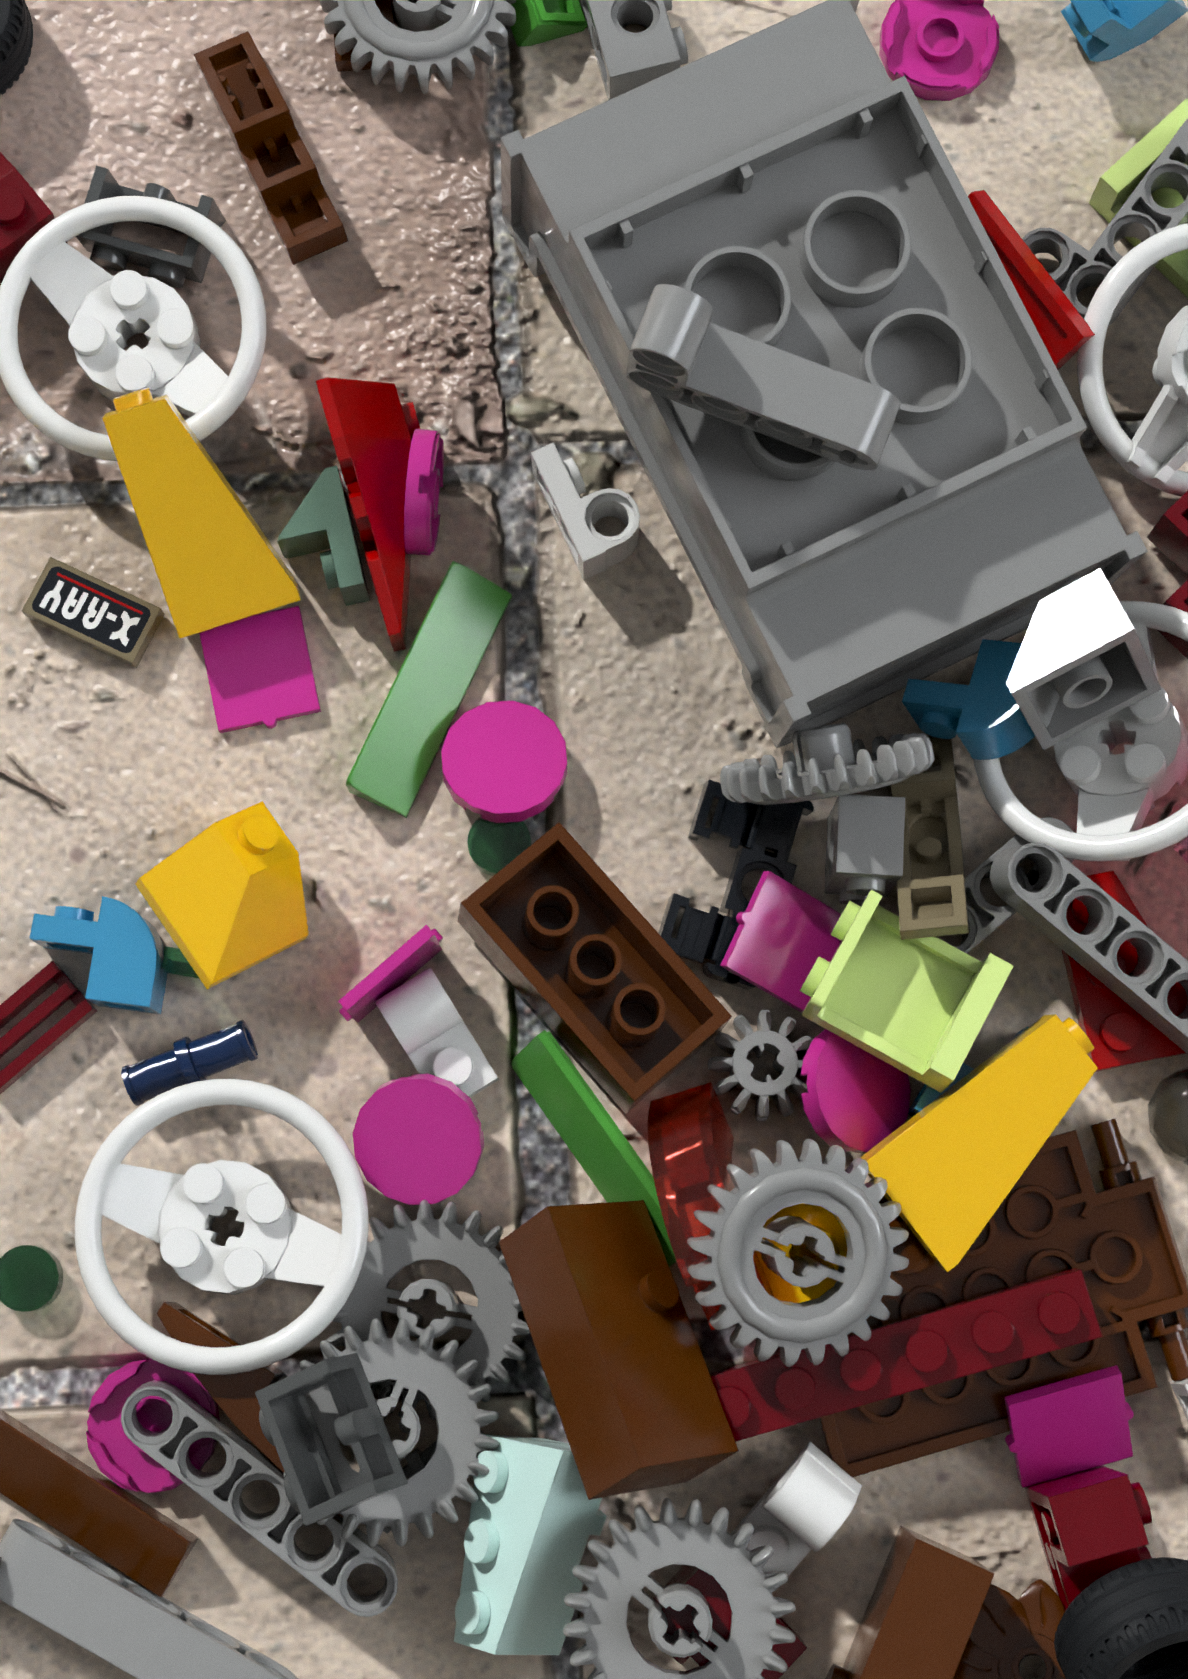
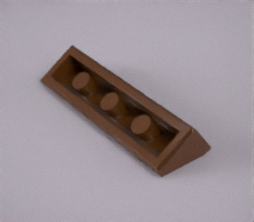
(90, 1508)

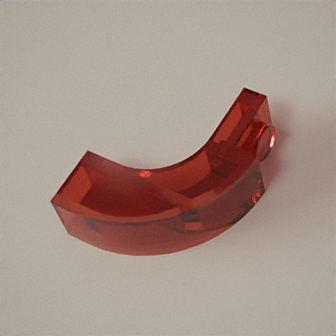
(687, 1154)

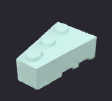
(523, 1548)

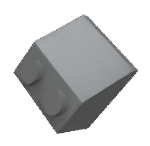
(1079, 661)

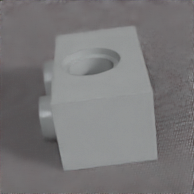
(629, 57)
(864, 846)

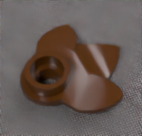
(1011, 1631)

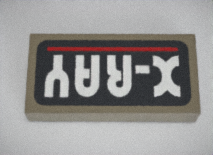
(93, 612)

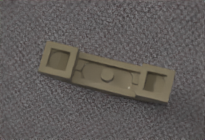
(933, 878)

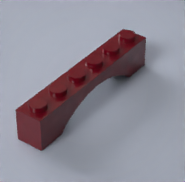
(910, 1354)

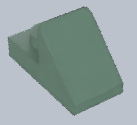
(325, 524)

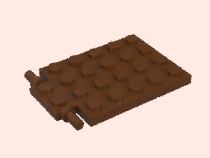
(1040, 1229)

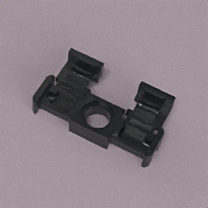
(747, 825)

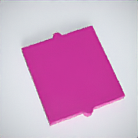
(260, 670)
(781, 939)
(391, 974)
(1069, 1426)

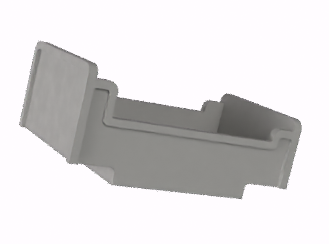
(837, 231)

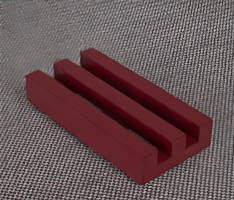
(55, 1035)

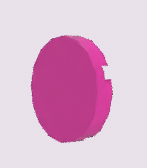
(939, 46)
(422, 492)
(504, 761)
(852, 1094)
(418, 1139)
(115, 1452)

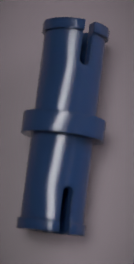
(189, 1062)

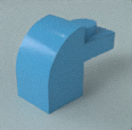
(1117, 26)
(980, 712)
(123, 950)

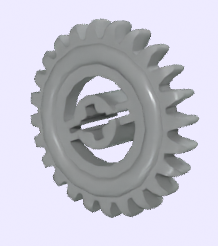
(428, 38)
(826, 767)
(739, 1231)
(475, 1255)
(458, 1420)
(681, 1541)

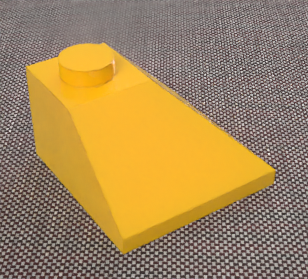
(230, 895)

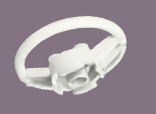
(111, 309)
(1162, 438)
(1112, 788)
(180, 1217)

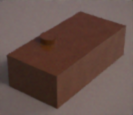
(592, 967)
(616, 1347)
(917, 1613)

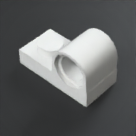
(576, 516)
(435, 1033)
(802, 1509)

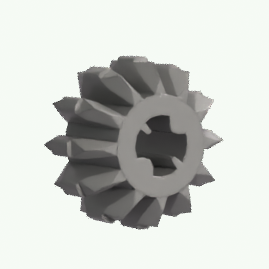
(740, 1068)

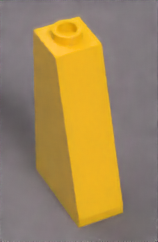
(196, 528)
(980, 1135)

